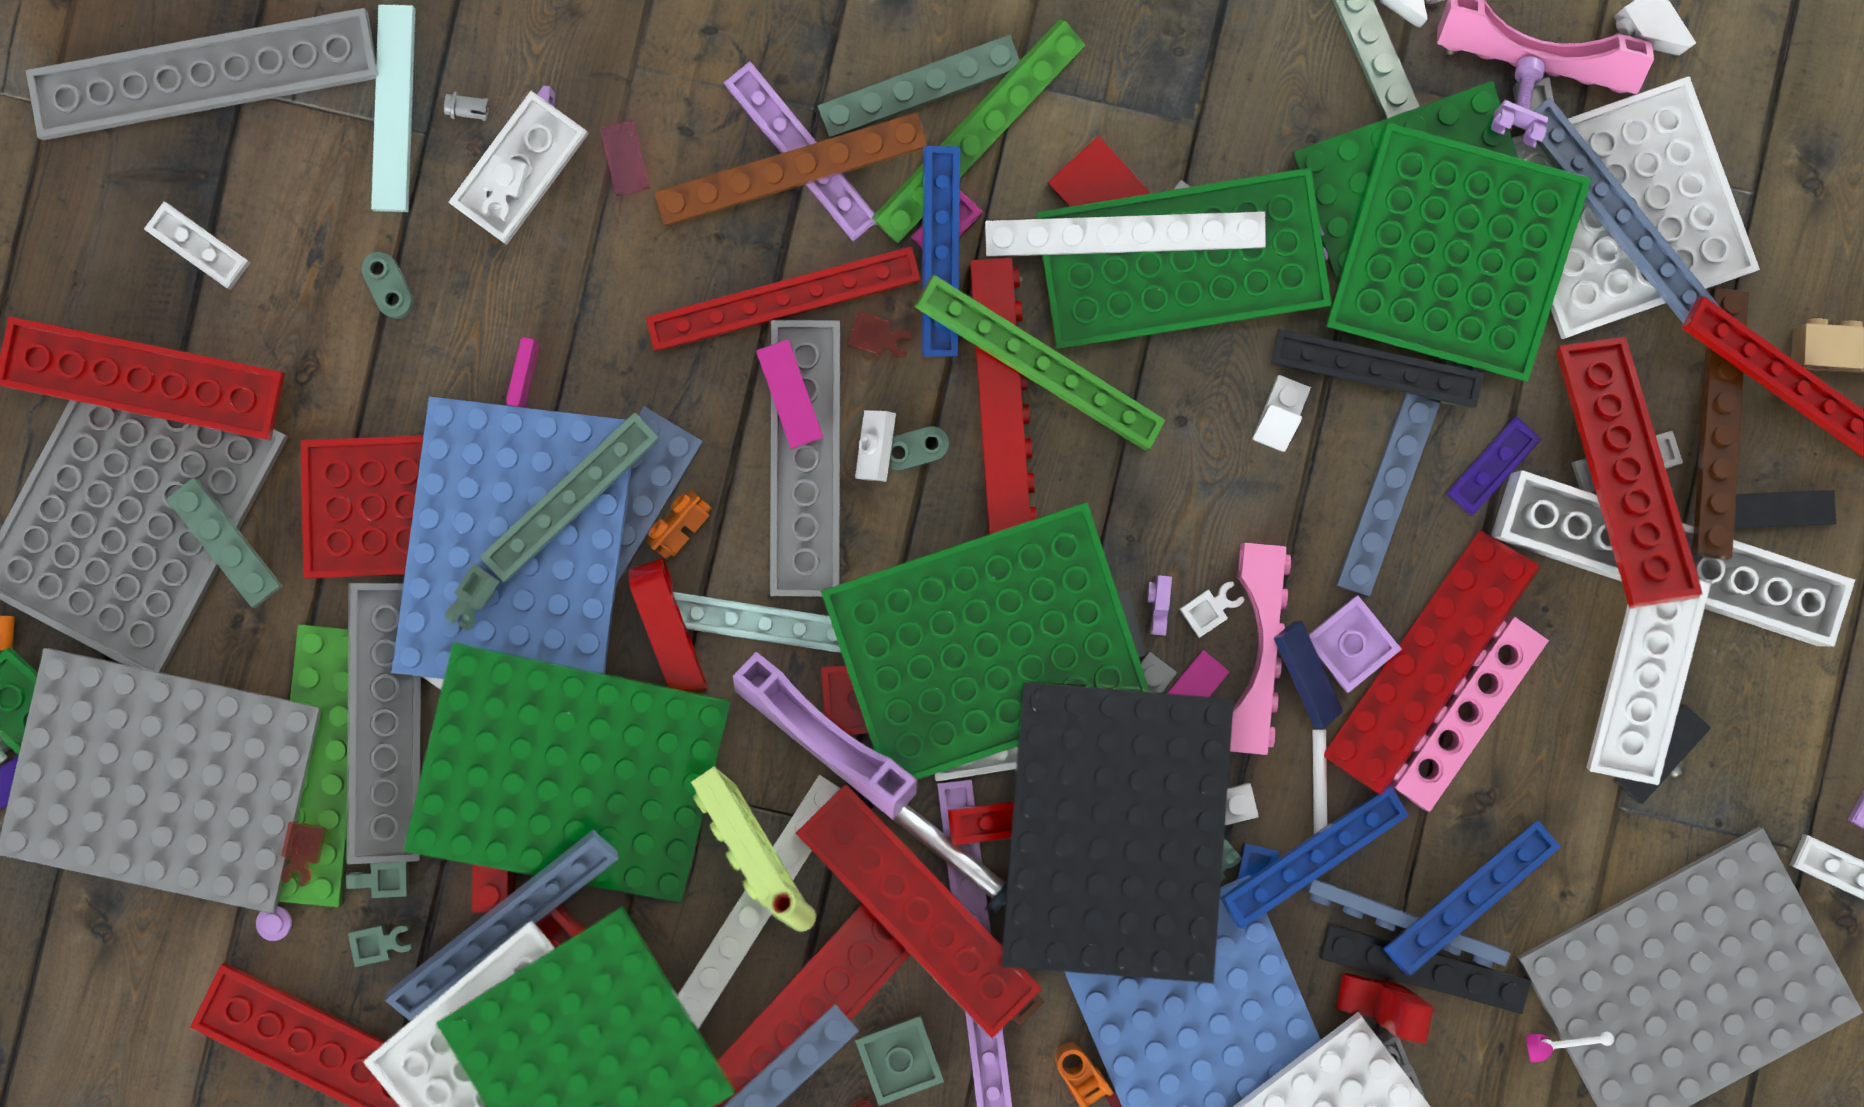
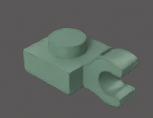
(473, 593)
(385, 880)

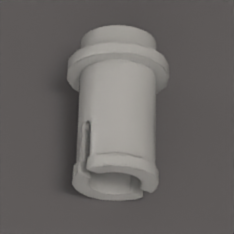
(466, 106)

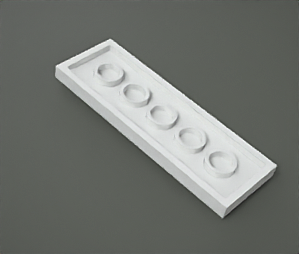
(1646, 689)

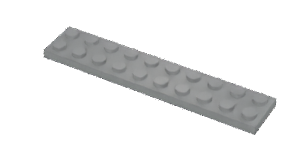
(202, 74)

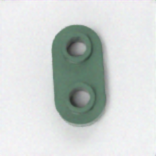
(386, 284)
(915, 450)

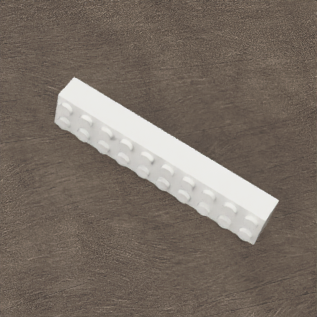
(1748, 587)

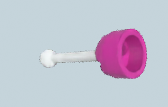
(1541, 1047)

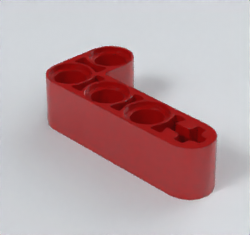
(665, 626)
(1388, 1003)

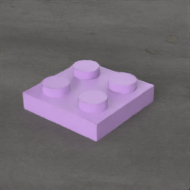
(1353, 644)

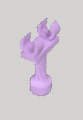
(1528, 73)

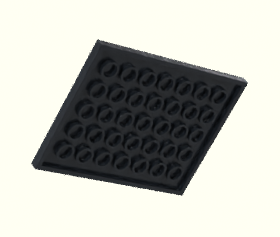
(1117, 832)

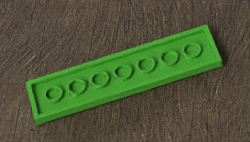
(322, 681)

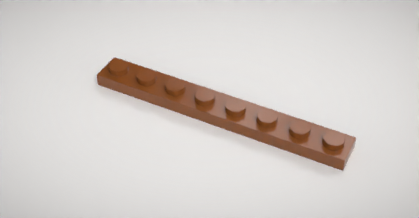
(791, 169)

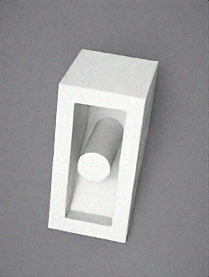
(1656, 23)

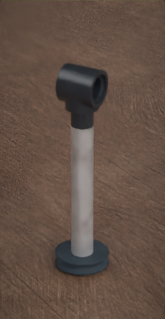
(952, 854)

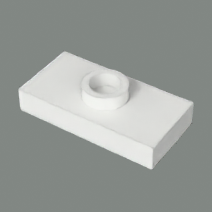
(875, 445)

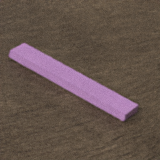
(789, 134)

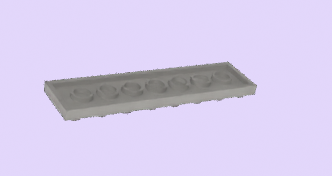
(807, 477)
(380, 729)

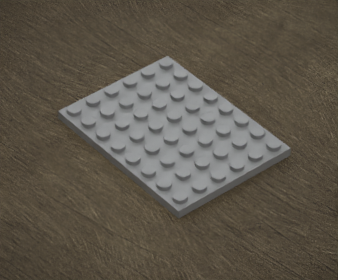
(102, 546)
(158, 780)
(1692, 980)

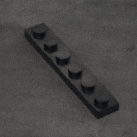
(1377, 368)
(1438, 973)

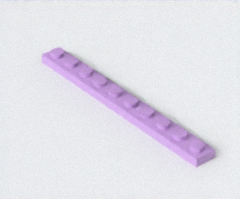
(987, 1053)

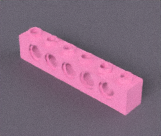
(1525, 648)

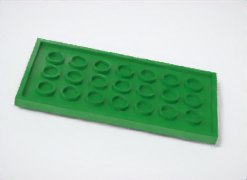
(1167, 291)

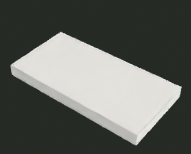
(534, 136)

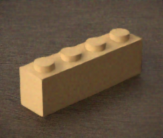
(1829, 346)

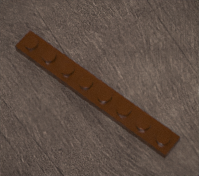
(1719, 443)

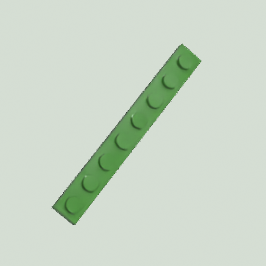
(986, 121)
(1039, 362)

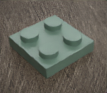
(899, 1059)

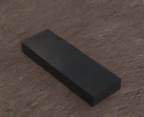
(1785, 509)
(1686, 734)

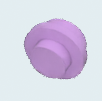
(274, 925)

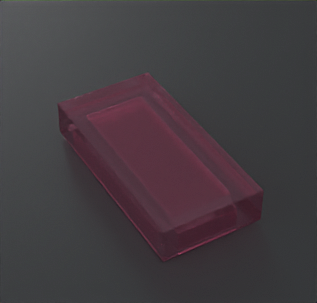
(625, 158)

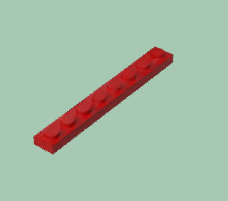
(783, 299)
(1777, 372)

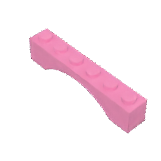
(1611, 62)
(1262, 576)

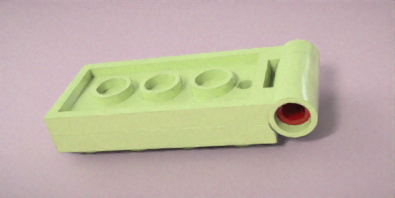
(751, 850)

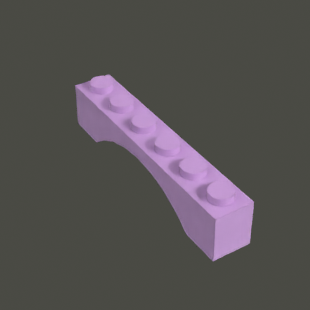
(861, 767)

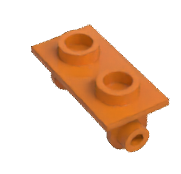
(684, 513)

